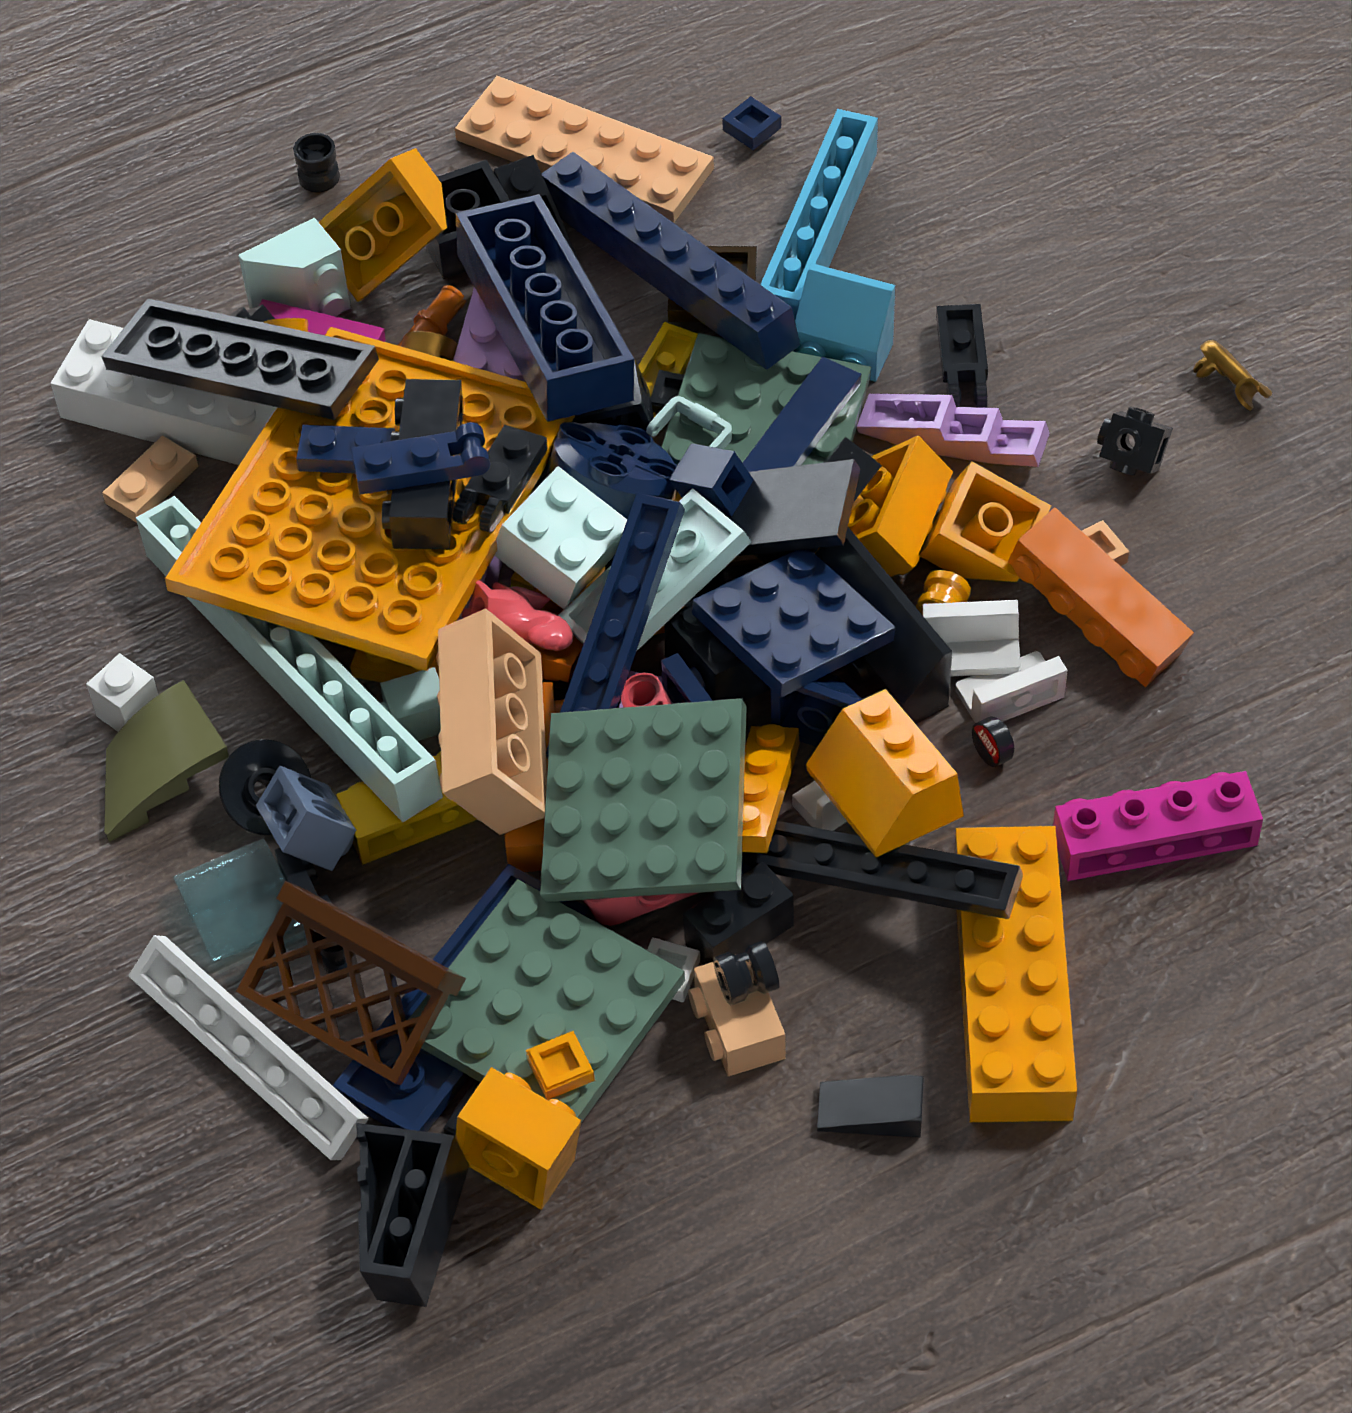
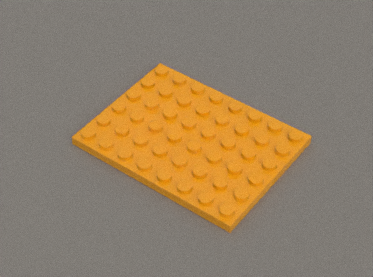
(316, 551)

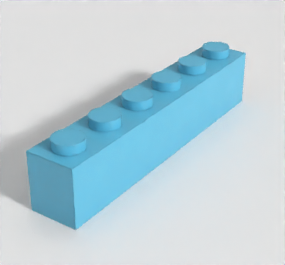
(823, 204)

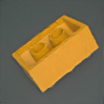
(386, 221)
(900, 504)
(885, 775)

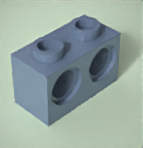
(306, 818)

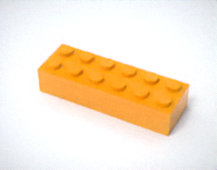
(1017, 986)

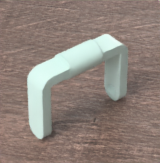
(697, 414)

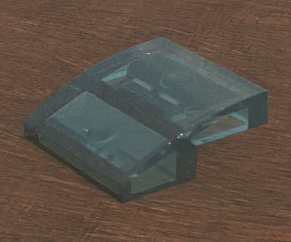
(233, 899)

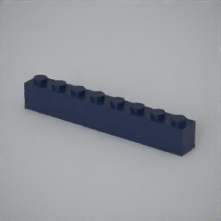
(673, 261)

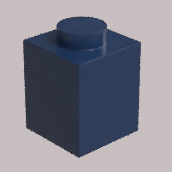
(714, 474)

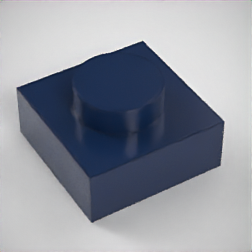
(751, 123)

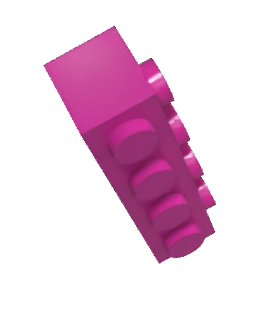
(1157, 825)

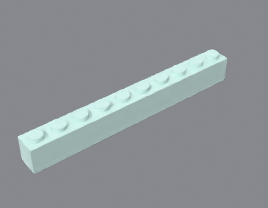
(311, 683)

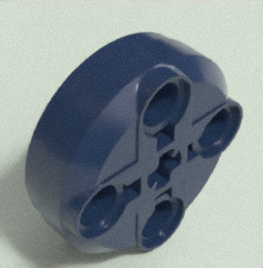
(613, 462)

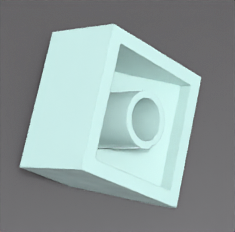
(297, 270)

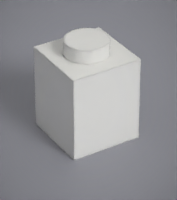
(120, 691)

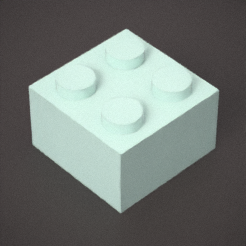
(560, 537)

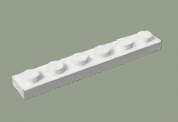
(248, 1047)

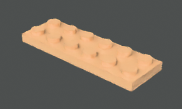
(525, 122)

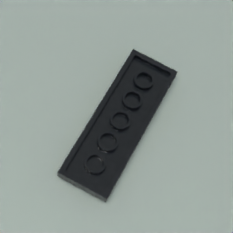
(241, 358)

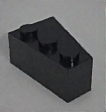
(407, 1208)

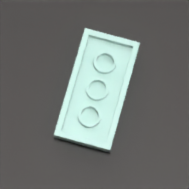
(700, 551)

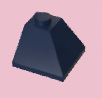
(812, 707)

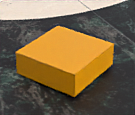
(560, 1065)

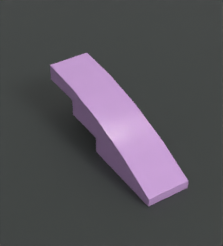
(954, 430)

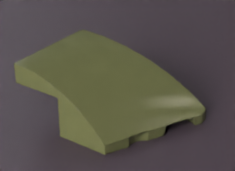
(156, 756)

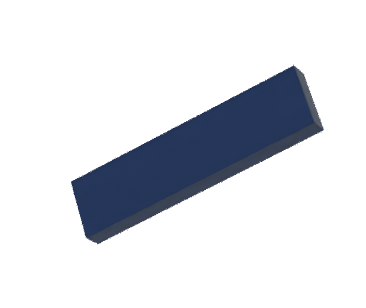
(805, 417)

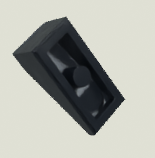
(872, 1106)

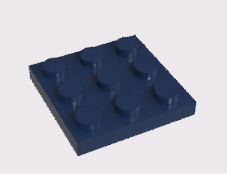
(793, 621)

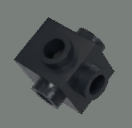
(1149, 437)

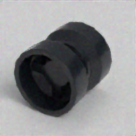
(316, 162)
(746, 972)

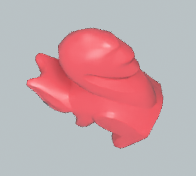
(522, 613)

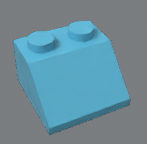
(846, 318)

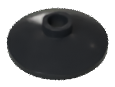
(251, 764)

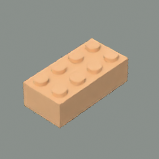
(491, 722)

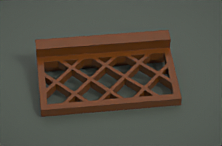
(378, 951)

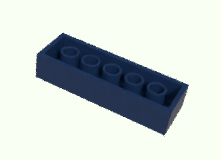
(545, 308)

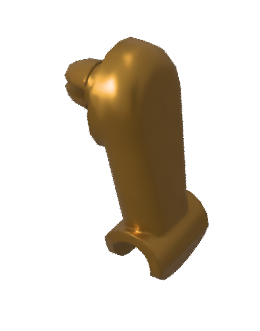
(1222, 361)

